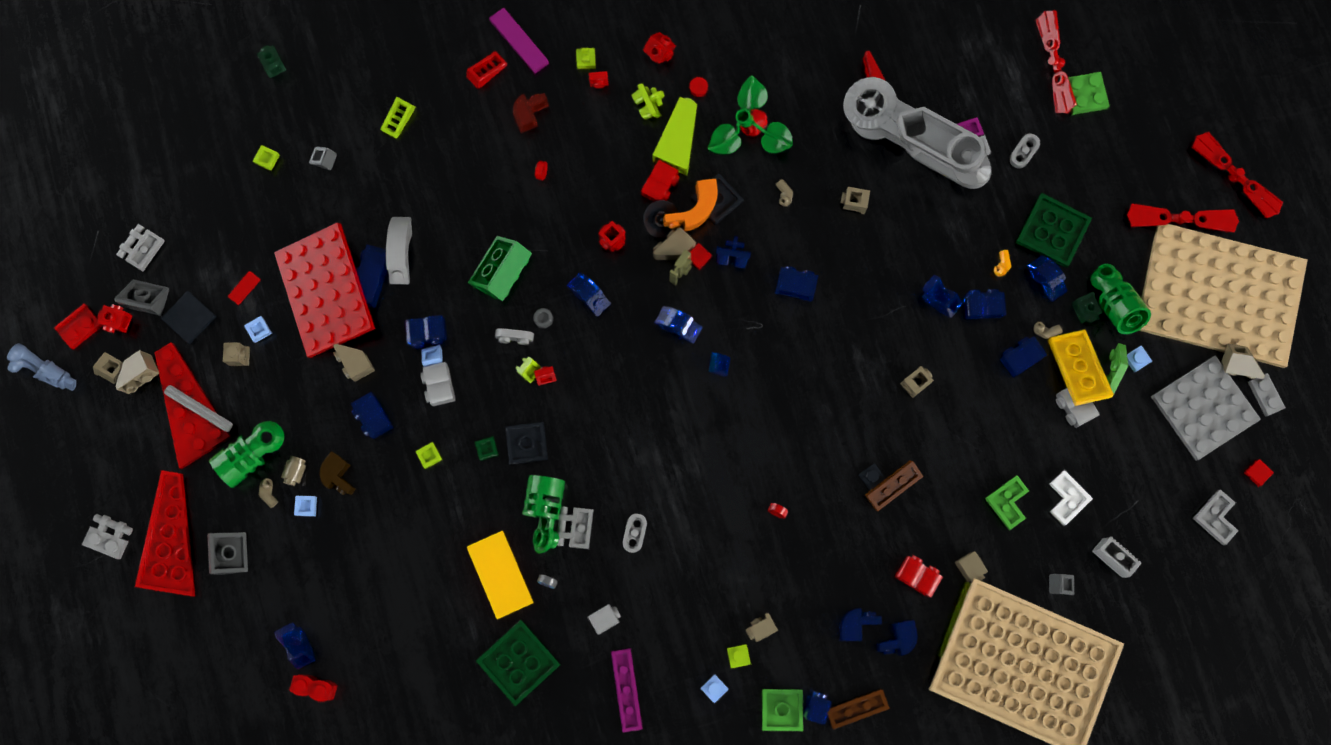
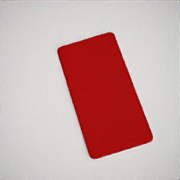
(244, 287)

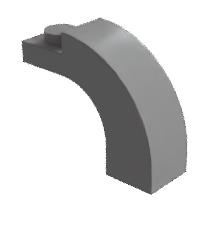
(397, 248)

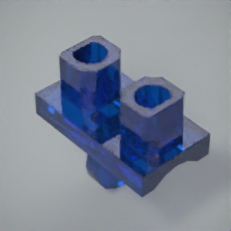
(741, 256)

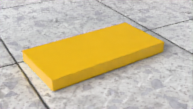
(1080, 367)
(500, 574)

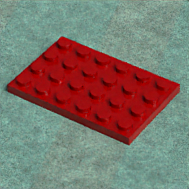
(324, 290)

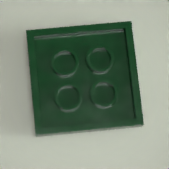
(1054, 230)
(518, 662)

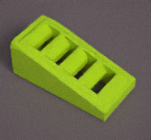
(406, 115)

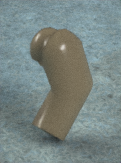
(786, 193)
(1044, 332)
(265, 492)

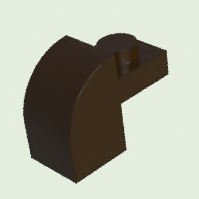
(332, 471)

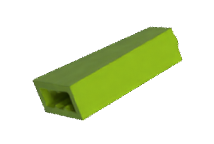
(677, 138)

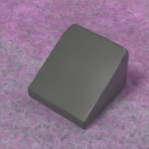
(323, 158)
(1061, 584)

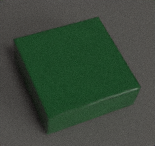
(486, 448)

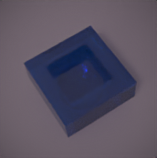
(719, 364)

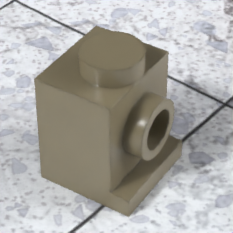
(859, 195)
(236, 354)
(105, 364)
(910, 385)
(761, 628)

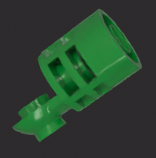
(1120, 300)
(246, 453)
(545, 509)

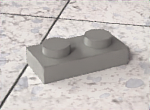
(1266, 395)

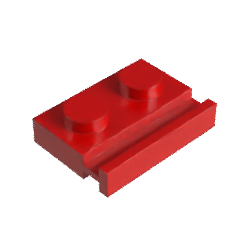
(78, 326)

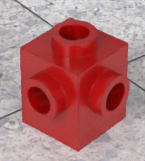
(659, 48)
(612, 230)
(114, 319)

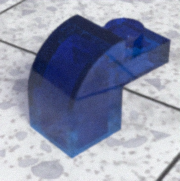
(1049, 275)
(589, 293)
(941, 298)
(679, 323)
(851, 624)
(905, 639)
(296, 645)

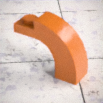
(706, 199)

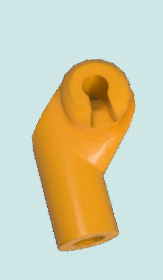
(1005, 264)

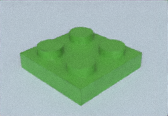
(1088, 93)
(782, 709)

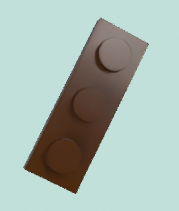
(894, 485)
(857, 709)

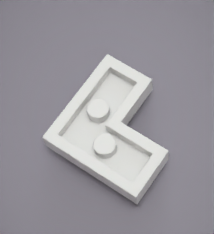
(1073, 496)

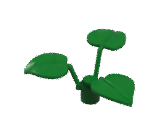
(751, 95)

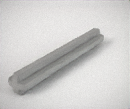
(198, 408)

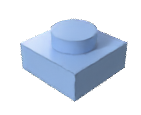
(258, 329)
(432, 355)
(1138, 359)
(305, 506)
(714, 688)

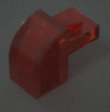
(524, 109)

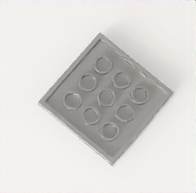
(1205, 408)

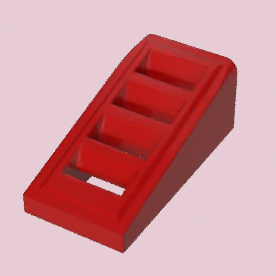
(871, 67)
(475, 74)

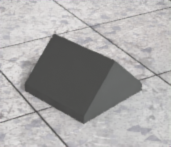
(143, 297)
(227, 553)

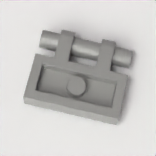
(144, 249)
(580, 527)
(105, 542)

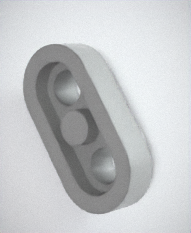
(1023, 151)
(508, 335)
(634, 533)

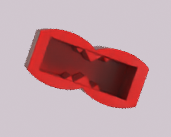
(660, 182)
(918, 576)
(317, 689)

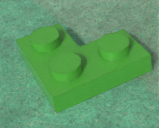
(1119, 365)
(1003, 502)

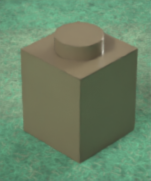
(971, 567)

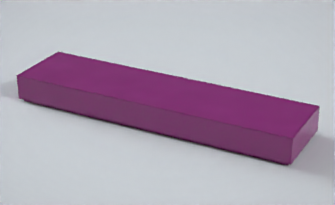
(519, 40)
(626, 690)

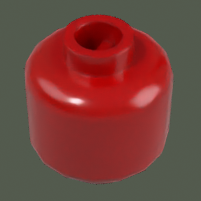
(760, 118)

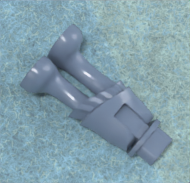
(44, 370)

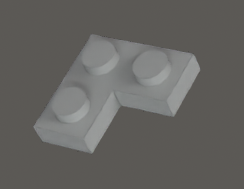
(1212, 517)

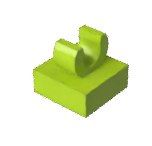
(585, 58)
(527, 369)

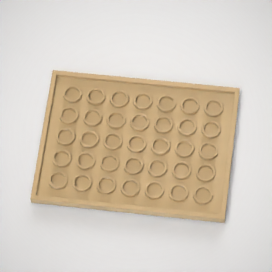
(1222, 293)
(1026, 666)

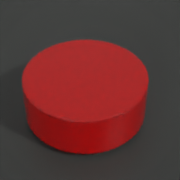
(698, 86)
(541, 170)
(778, 510)

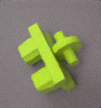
(651, 108)

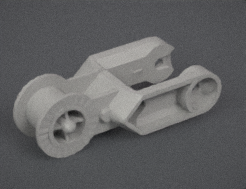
(924, 134)

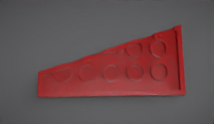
(190, 432)
(167, 550)

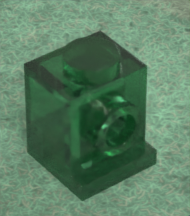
(271, 61)
(1081, 308)

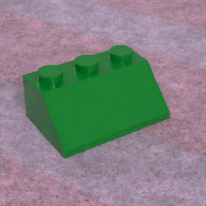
(500, 267)

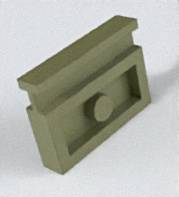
(681, 267)

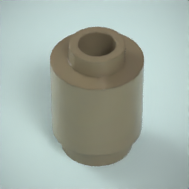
(293, 471)

